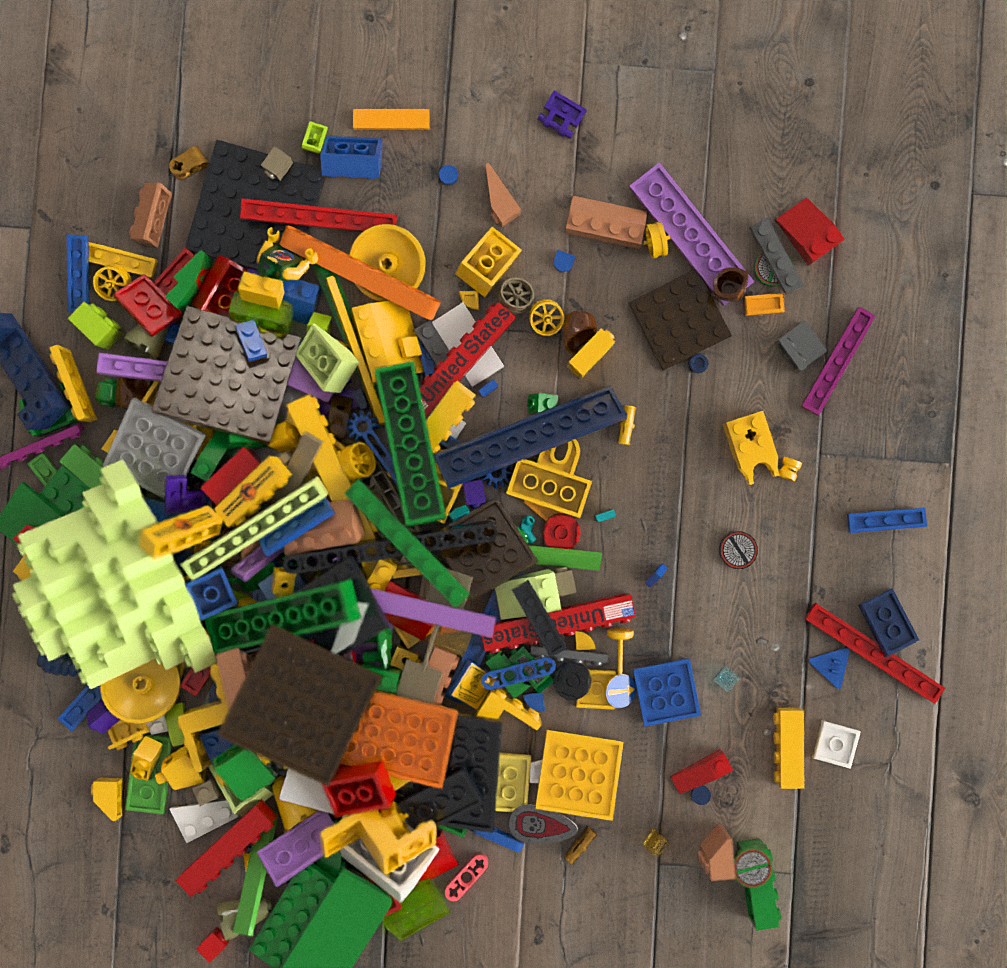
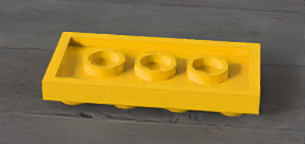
(74, 386)

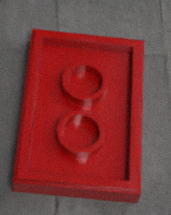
(147, 305)

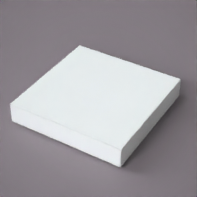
(836, 744)

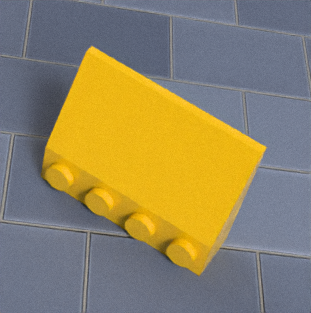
(378, 332)

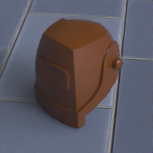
(730, 284)
(578, 329)
(128, 389)

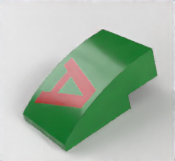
(190, 280)

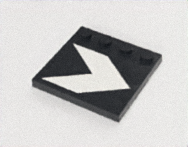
(349, 636)

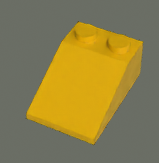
(488, 261)

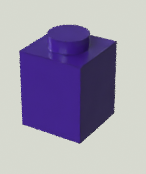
(474, 493)
(100, 718)

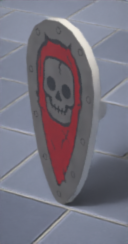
(540, 826)

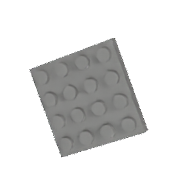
(154, 446)

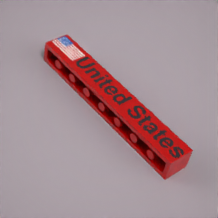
(465, 356)
(567, 621)

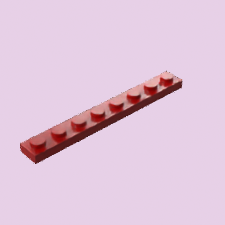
(312, 215)
(871, 651)

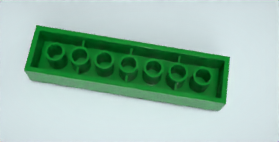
(410, 444)
(295, 612)

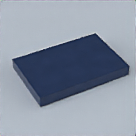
(888, 622)

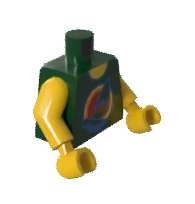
(280, 263)

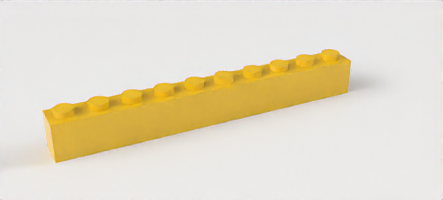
(307, 418)

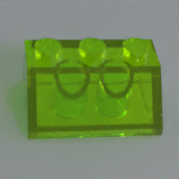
(264, 316)
(419, 909)

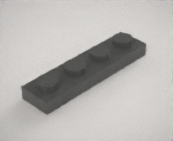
(776, 256)
(434, 345)
(577, 656)

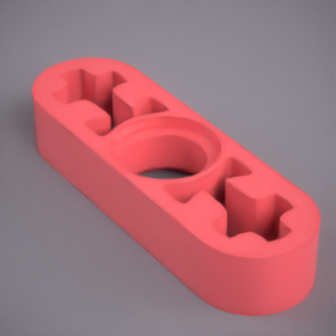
(453, 883)

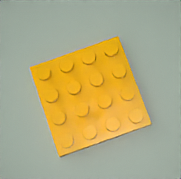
(579, 775)

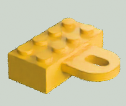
(551, 482)

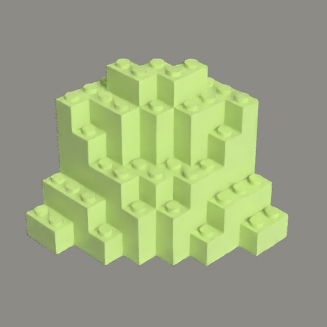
(104, 594)

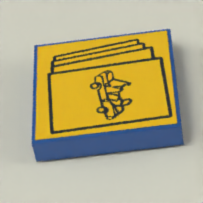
(469, 686)

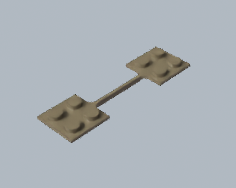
(419, 679)

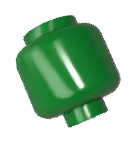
(106, 392)

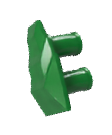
(384, 645)

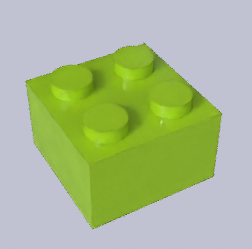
(96, 325)

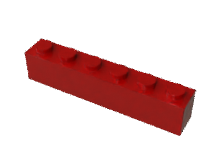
(229, 845)

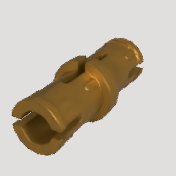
(580, 845)

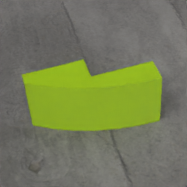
(175, 733)

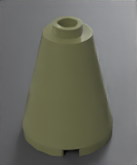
(147, 346)
(228, 912)

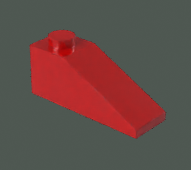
(702, 772)

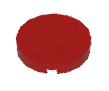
(561, 531)

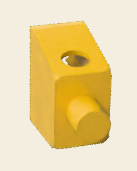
(178, 771)

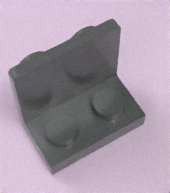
(800, 347)

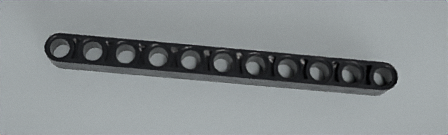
(383, 553)

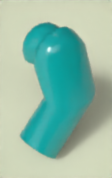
(526, 525)

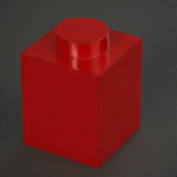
(212, 944)

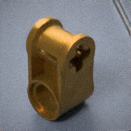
(190, 162)

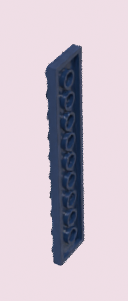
(529, 436)

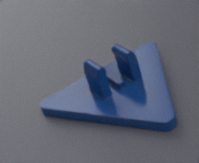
(832, 665)

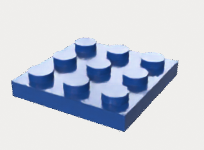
(666, 692)

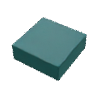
(605, 515)

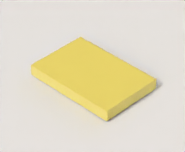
(513, 781)

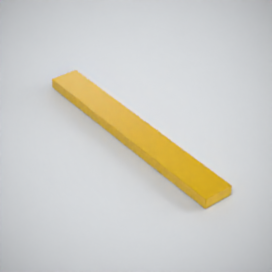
(355, 349)

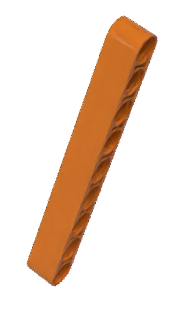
(361, 273)

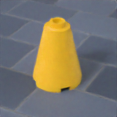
(290, 813)

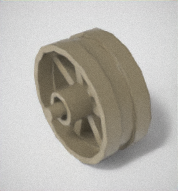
(516, 295)

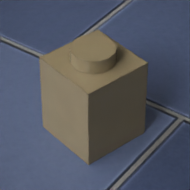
(276, 164)
(565, 581)
(207, 791)

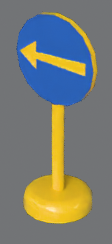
(621, 687)

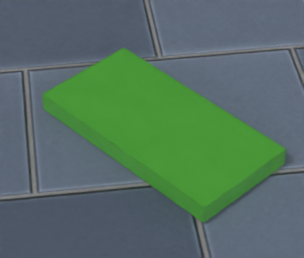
(149, 795)

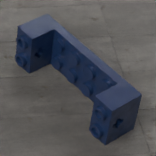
(30, 377)

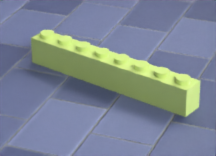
(255, 528)

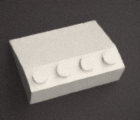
(397, 882)

